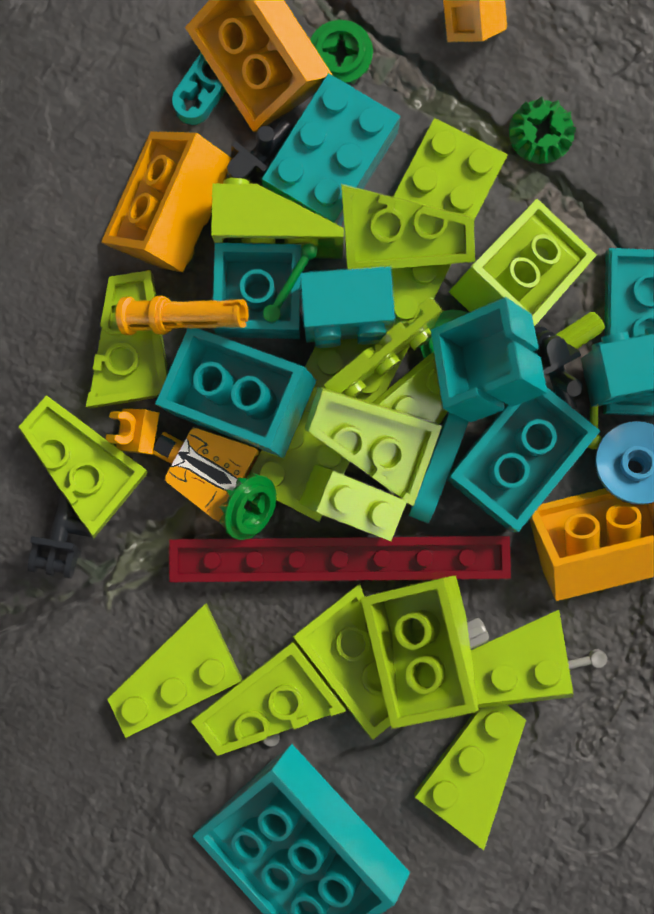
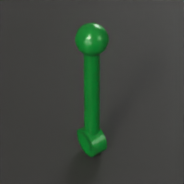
(272, 312)

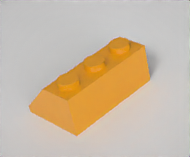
(258, 56)
(167, 199)
(593, 542)

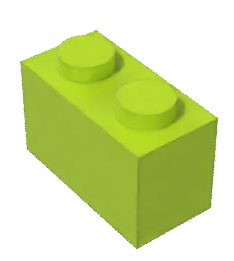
(352, 502)

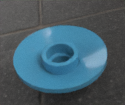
(617, 448)

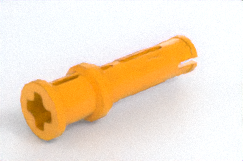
(163, 315)

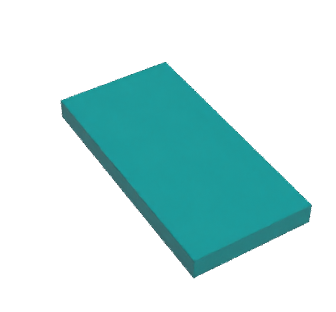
(629, 309)

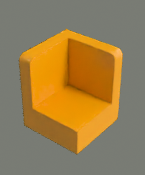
(474, 19)

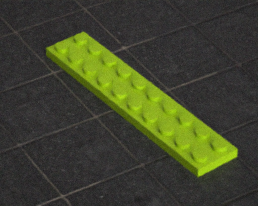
(448, 174)

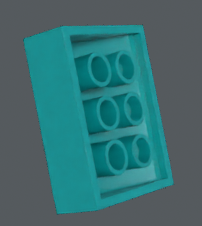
(301, 845)

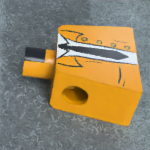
(205, 467)

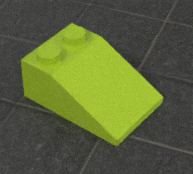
(260, 216)
(526, 264)
(422, 651)

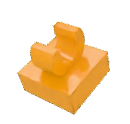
(136, 430)

